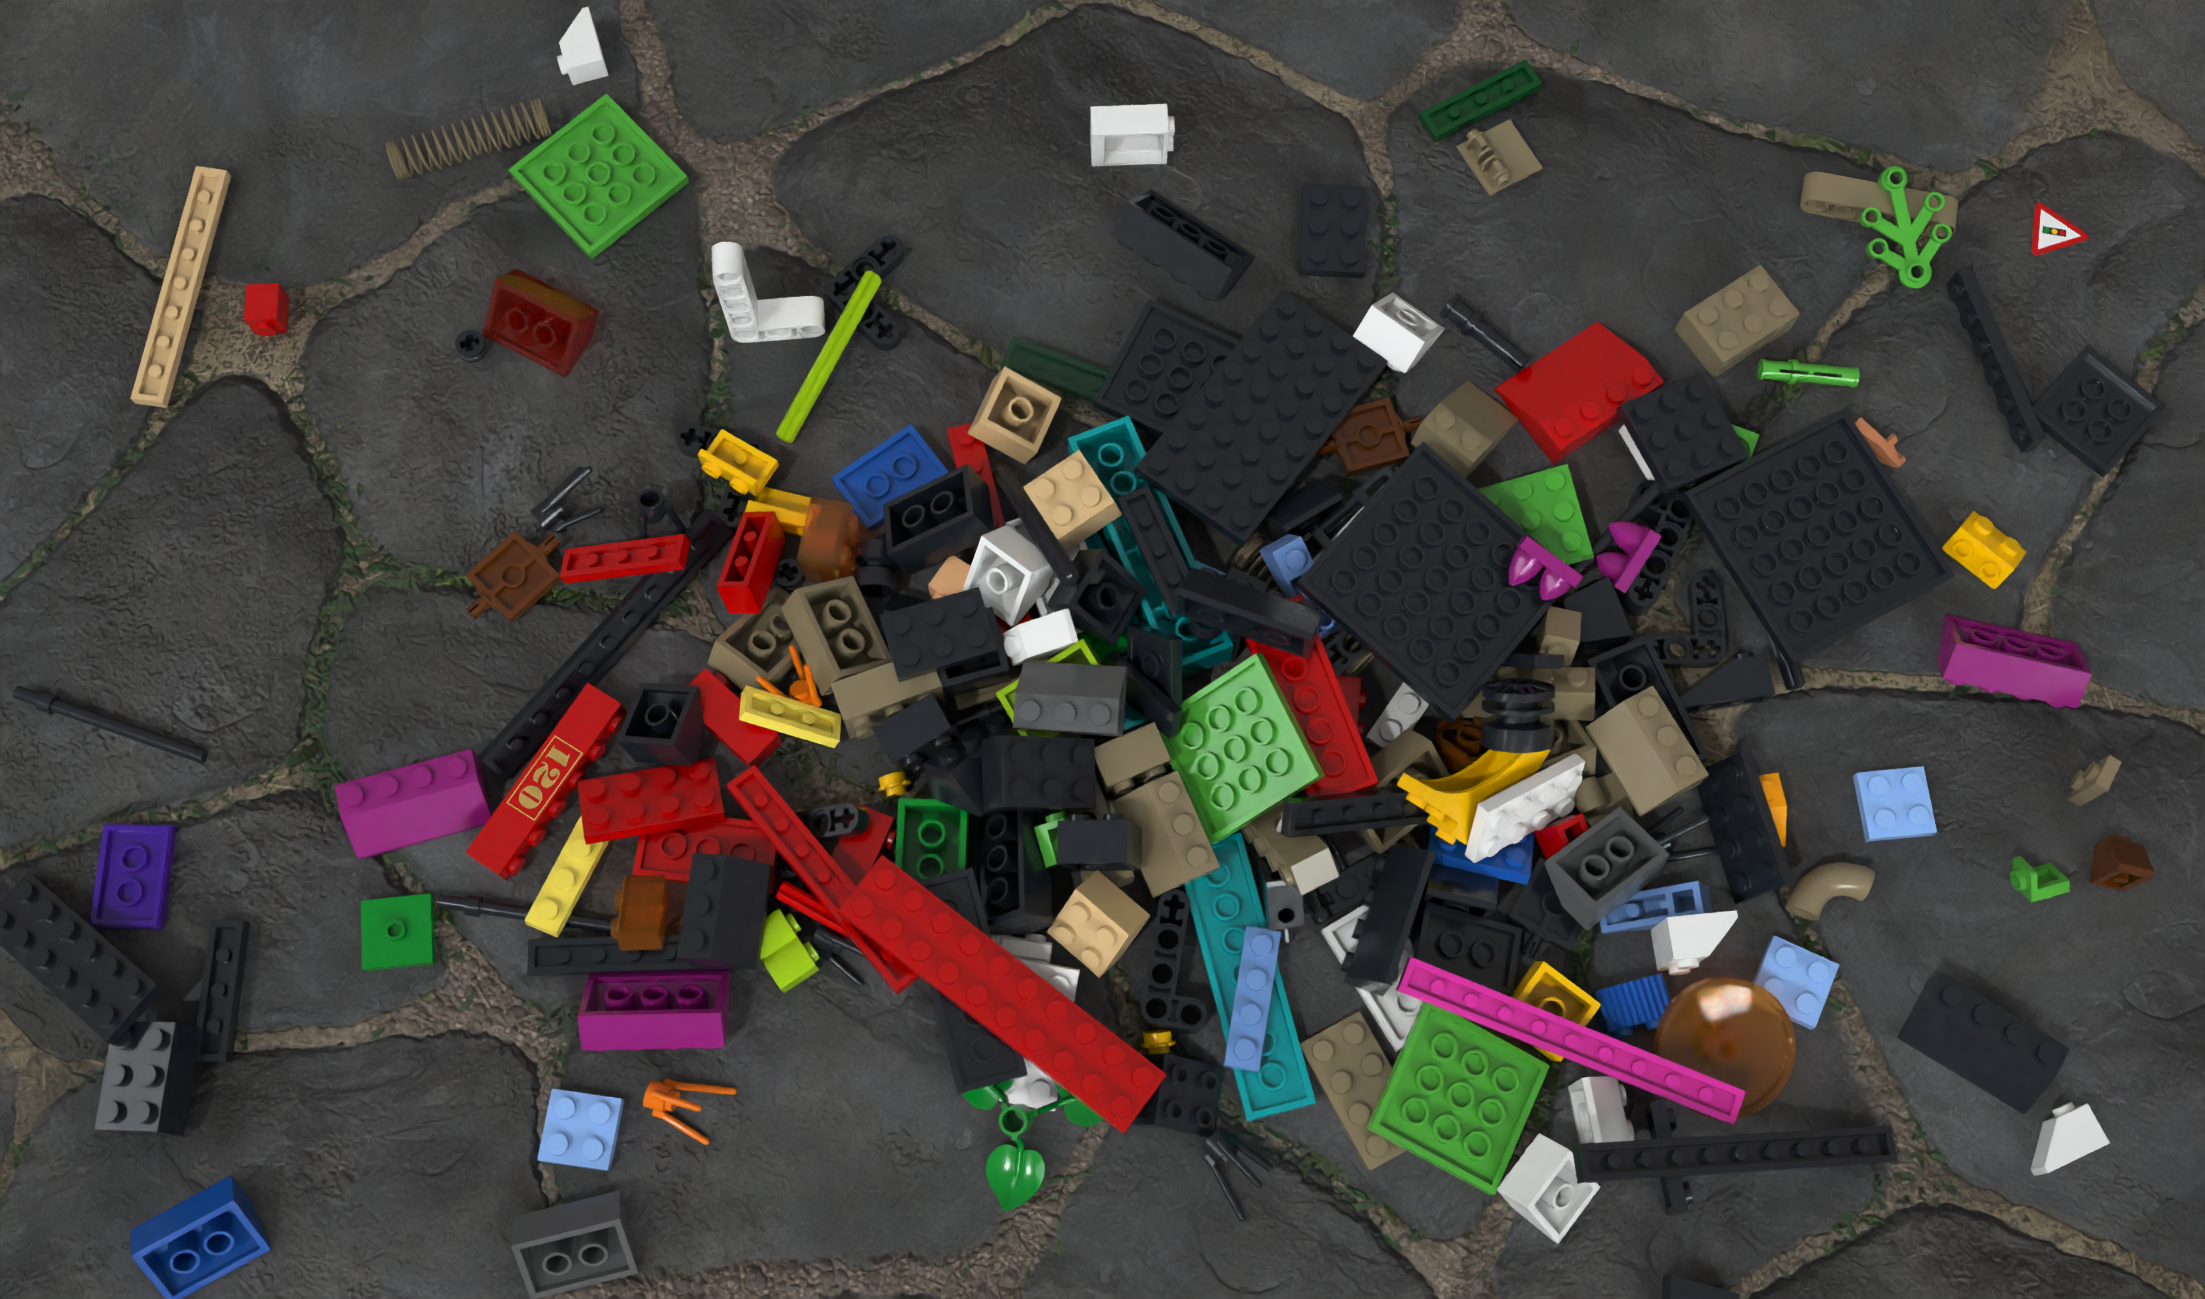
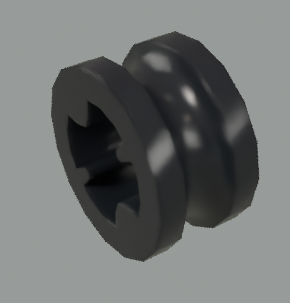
(462, 342)
(783, 582)

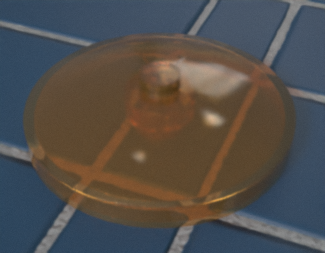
(1732, 1035)

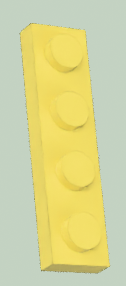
(565, 883)

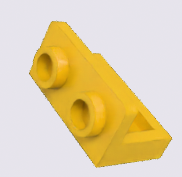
(738, 463)
(1984, 550)

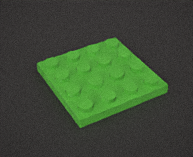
(599, 176)
(1240, 749)
(1458, 1097)

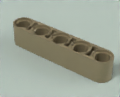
(1847, 197)

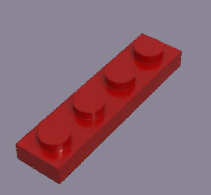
(625, 559)

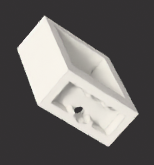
(1130, 134)

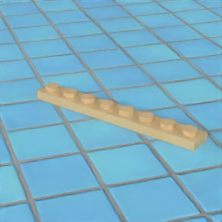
(181, 287)

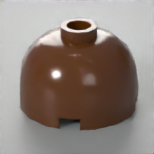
(1459, 743)

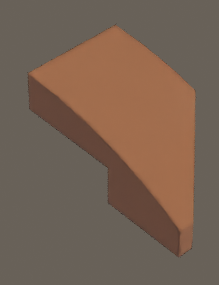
(1883, 448)

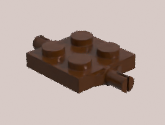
(1371, 438)
(513, 576)

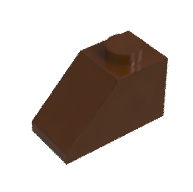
(2120, 864)

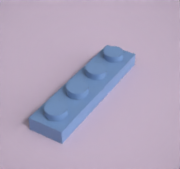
(1252, 999)

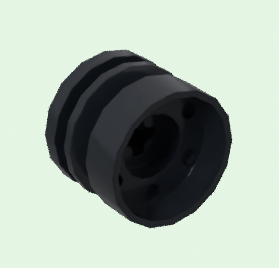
(1517, 717)

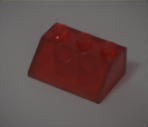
(539, 321)

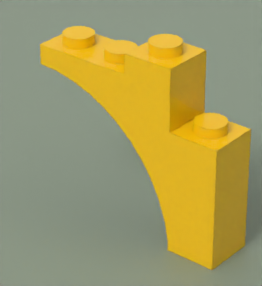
(1455, 798)

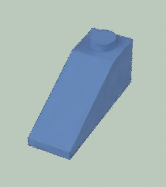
(1652, 906)

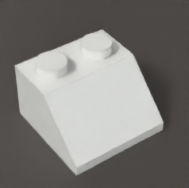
(1398, 332)
(1008, 573)
(1689, 939)
(1599, 1110)
(1546, 1188)

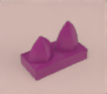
(1637, 545)
(1531, 559)

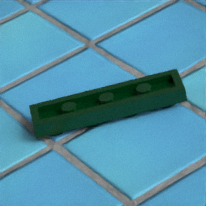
(1480, 100)

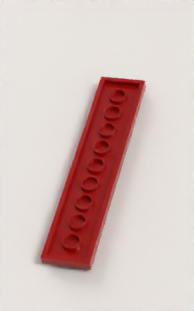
(1002, 994)

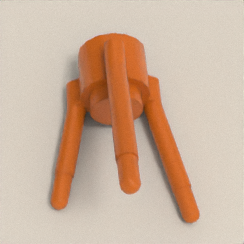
(801, 690)
(664, 1098)

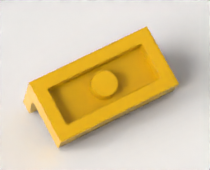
(788, 507)

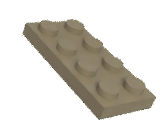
(1352, 1077)

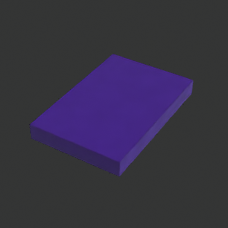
(133, 876)

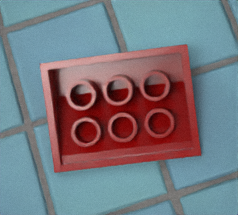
(1577, 389)

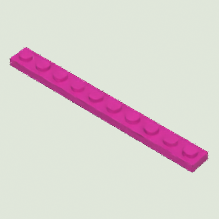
(1571, 1041)

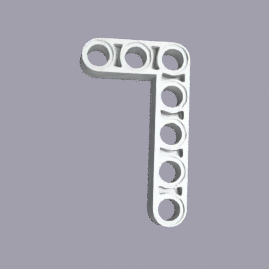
(763, 319)

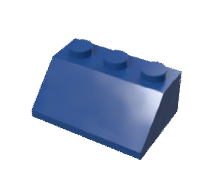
(199, 1240)

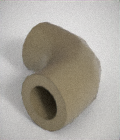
(1828, 882)

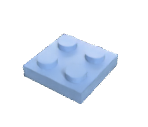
(1894, 804)
(1796, 979)
(580, 1130)

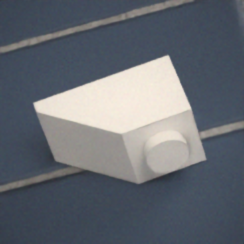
(582, 51)
(1040, 637)
(2067, 1137)

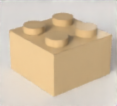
(1014, 415)
(1072, 500)
(1098, 923)

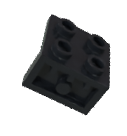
(1184, 1098)

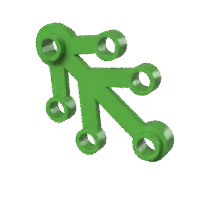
(1905, 232)

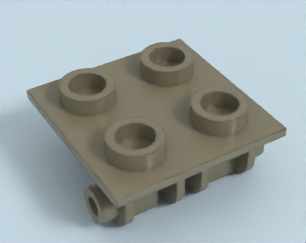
(1498, 157)

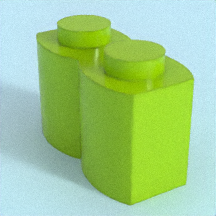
(784, 953)

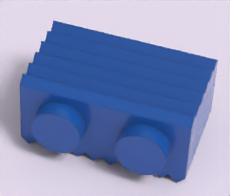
(1631, 1006)

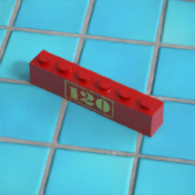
(547, 782)

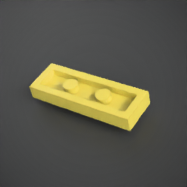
(790, 717)

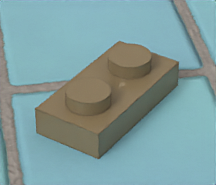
(2093, 780)

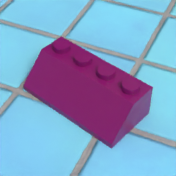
(2012, 662)
(414, 803)
(655, 1011)

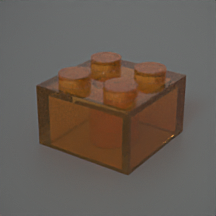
(828, 540)

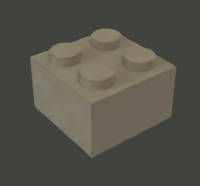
(1130, 761)

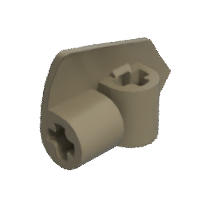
(1600, 797)

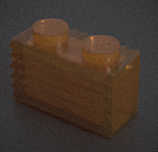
(641, 913)

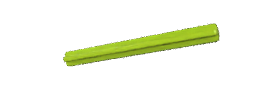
(828, 357)

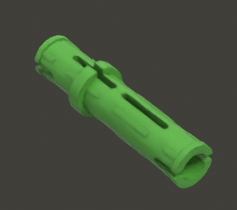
(1844, 375)

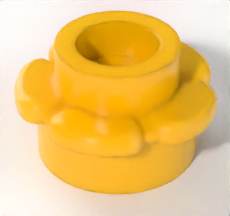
(894, 784)
(1158, 1041)

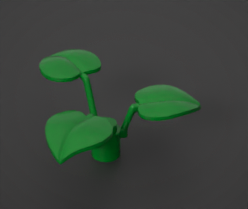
(1011, 1170)

